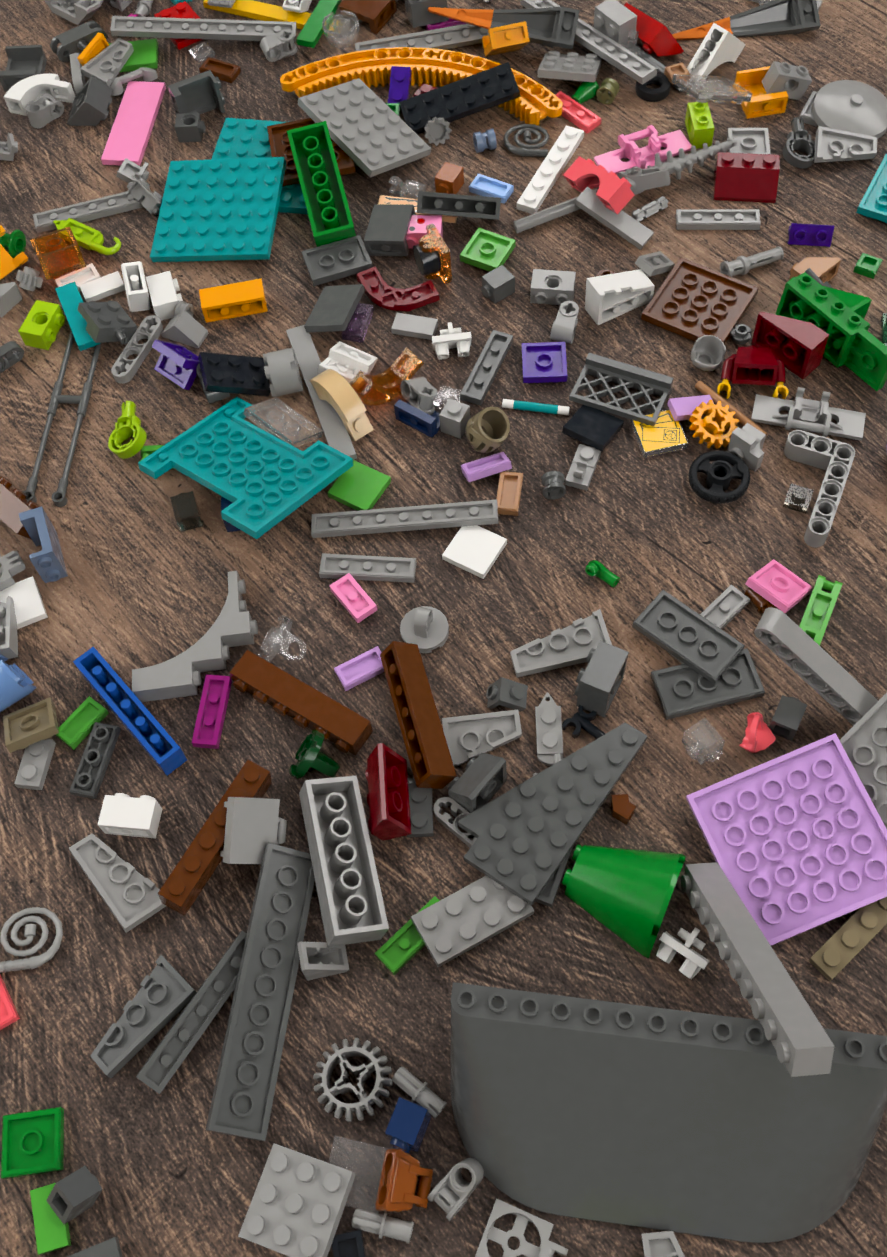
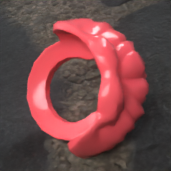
(757, 733)

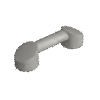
(147, 73)

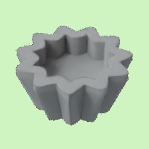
(437, 131)

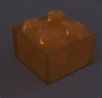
(58, 253)

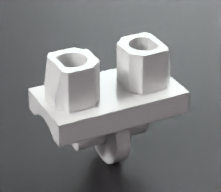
(449, 339)
(671, 945)

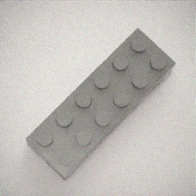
(343, 861)

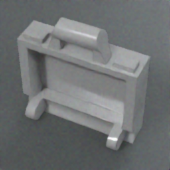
(250, 827)

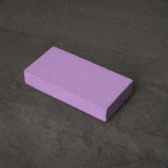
(683, 407)
(486, 466)
(360, 668)

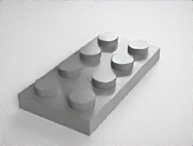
(468, 918)

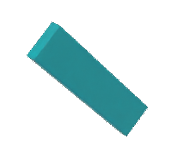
(70, 299)

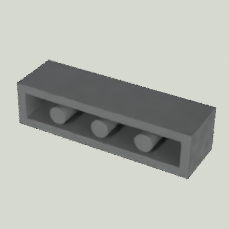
(458, 205)

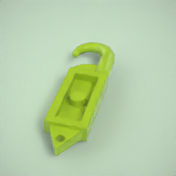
(88, 237)

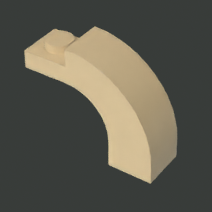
(343, 398)

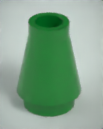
(585, 92)

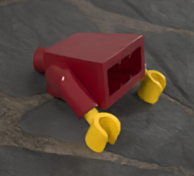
(754, 367)

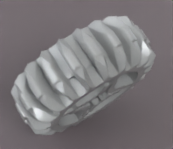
(364, 1071)

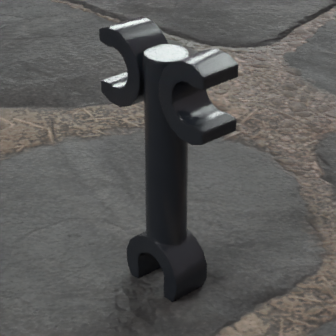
(582, 720)

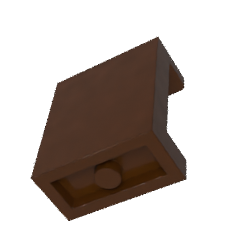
(374, 12)

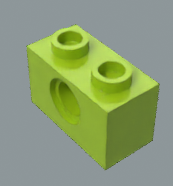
(699, 124)
(42, 325)

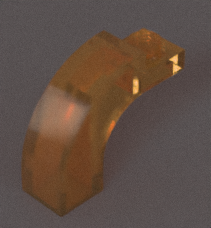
(386, 386)

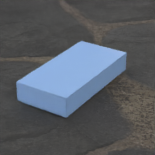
(491, 187)

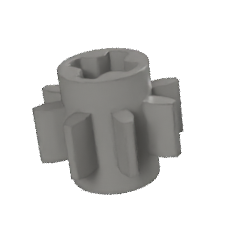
(29, 278)

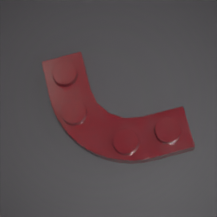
(395, 298)

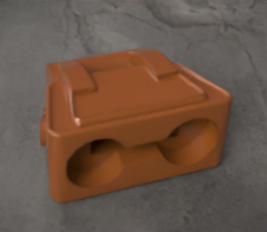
(399, 1182)

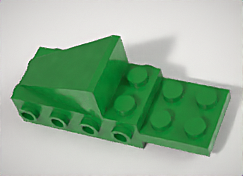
(841, 317)

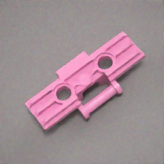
(642, 156)

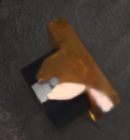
(433, 256)

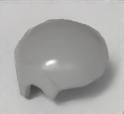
(708, 353)

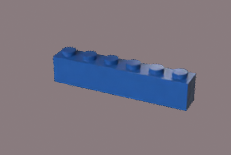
(130, 711)

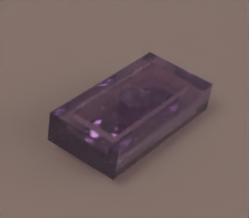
(359, 323)

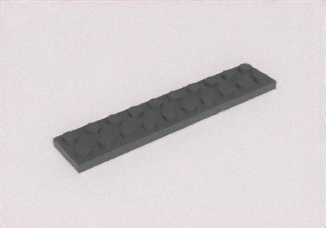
(262, 996)

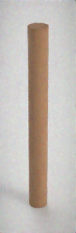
(705, 390)

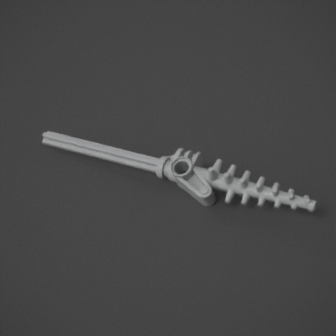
(639, 178)

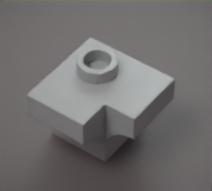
(748, 445)

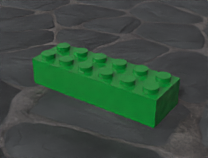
(321, 183)

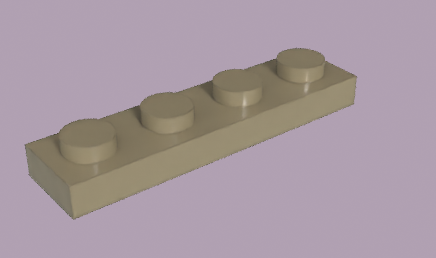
(850, 939)

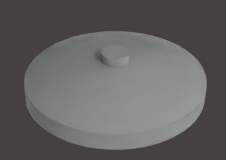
(851, 108)

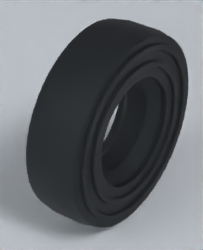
(654, 95)

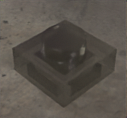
(798, 498)

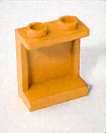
(505, 38)
(761, 102)

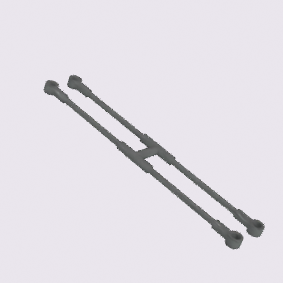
(57, 398)

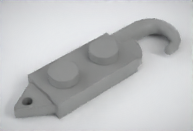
(548, 732)

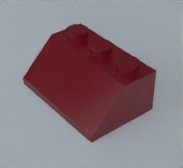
(746, 177)
(388, 794)

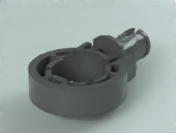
(798, 140)

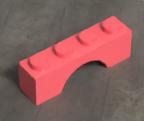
(612, 190)

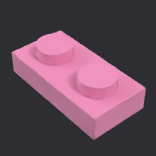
(353, 598)

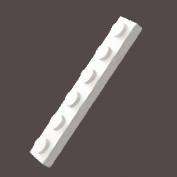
(550, 170)

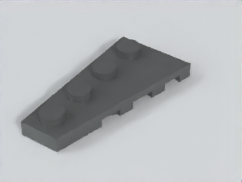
(153, 1007)

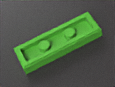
(402, 945)

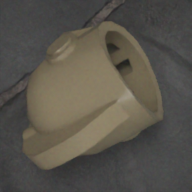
(487, 429)

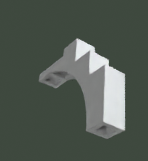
(182, 673)

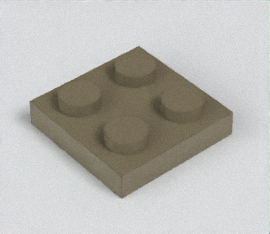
(30, 725)

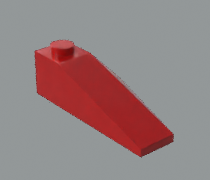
(654, 35)

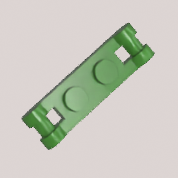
(820, 608)

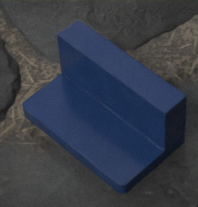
(417, 419)

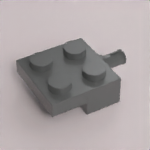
(107, 321)

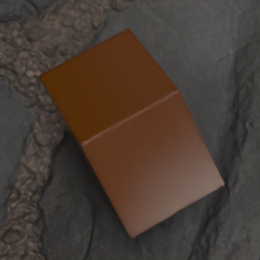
(622, 808)

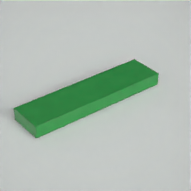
(313, 28)

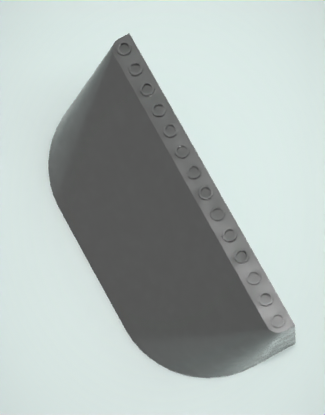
(658, 1114)

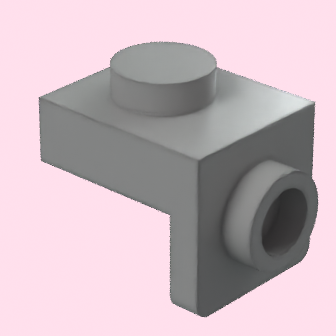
(8, 148)
(129, 168)

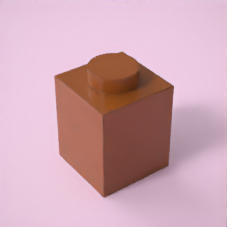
(449, 178)

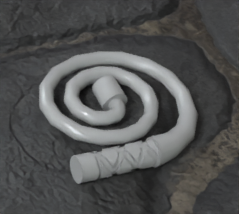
(30, 932)

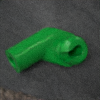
(597, 569)

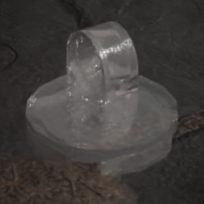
(278, 641)

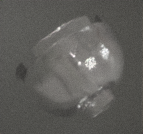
(341, 29)

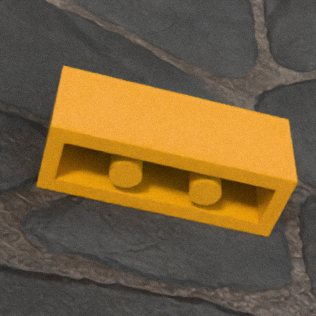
(233, 300)

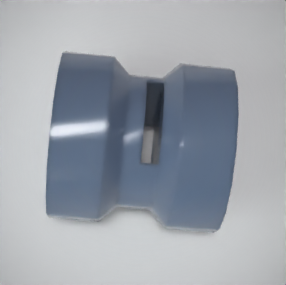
(484, 140)

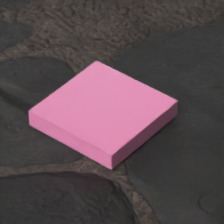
(779, 586)

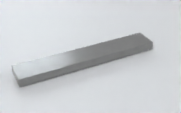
(87, 210)

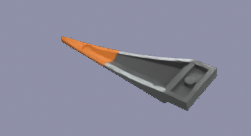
(772, 18)
(545, 25)

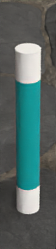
(536, 407)

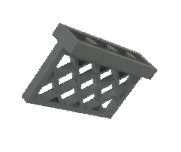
(627, 377)

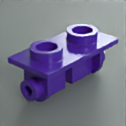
(810, 234)

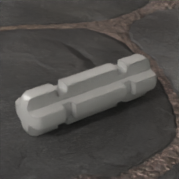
(650, 209)

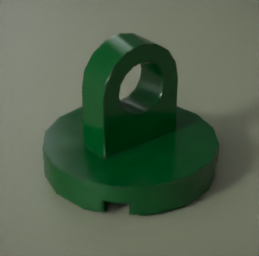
(309, 756)

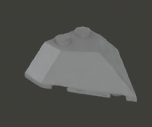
(74, 10)

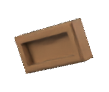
(509, 493)

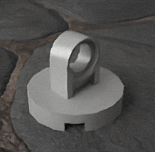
(425, 627)

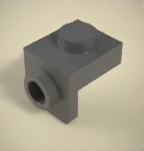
(507, 694)

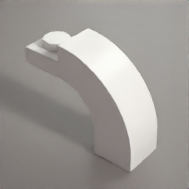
(34, 87)

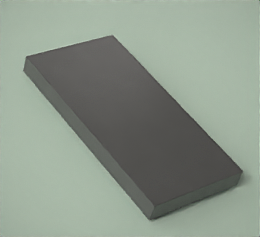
(688, 636)
(688, 692)

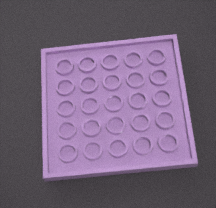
(796, 838)

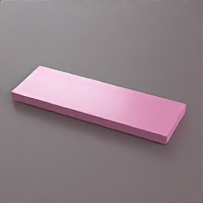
(133, 123)

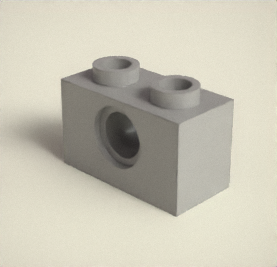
(787, 78)
(552, 286)

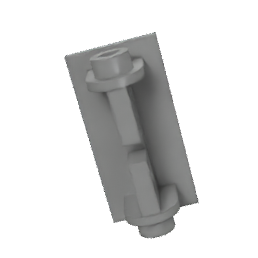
(140, 189)

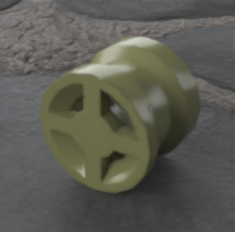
(607, 91)

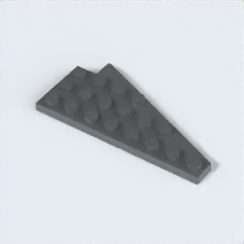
(539, 821)

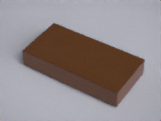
(223, 70)

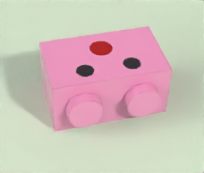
(417, 227)

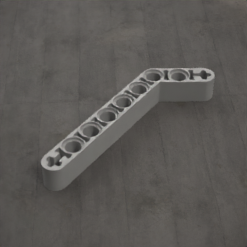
(814, 665)

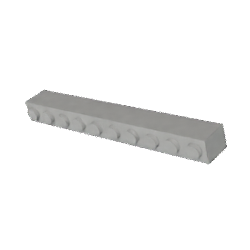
(759, 973)

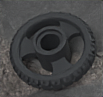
(722, 468)

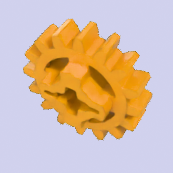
(712, 426)

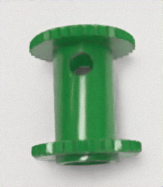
(14, 242)

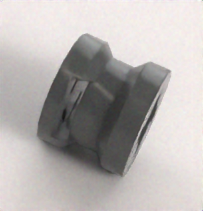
(553, 485)

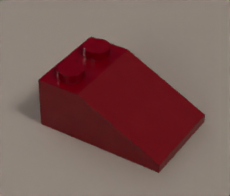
(792, 341)

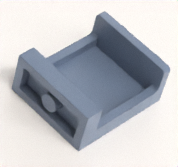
(49, 560)

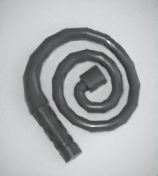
(527, 150)

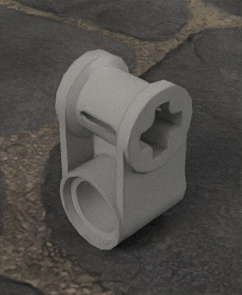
(277, 46)
(41, 110)
(565, 323)
(419, 394)
(453, 1190)

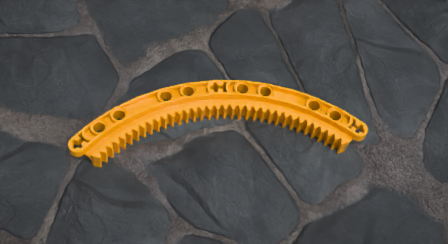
(427, 67)

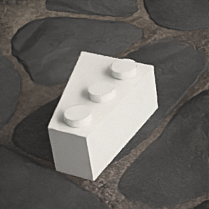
(617, 294)

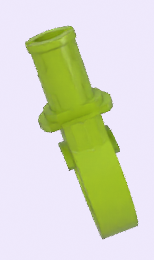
(127, 426)

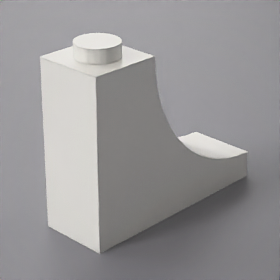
(717, 48)

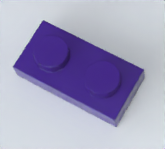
(399, 84)

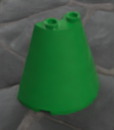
(624, 890)

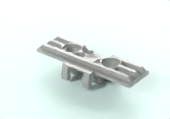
(809, 415)

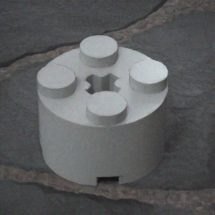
(283, 372)

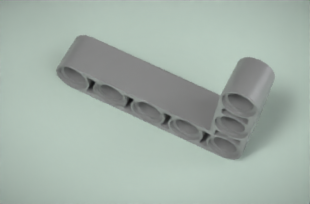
(837, 461)

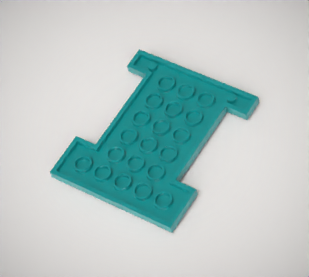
(248, 467)

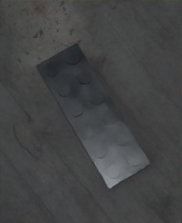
(461, 97)

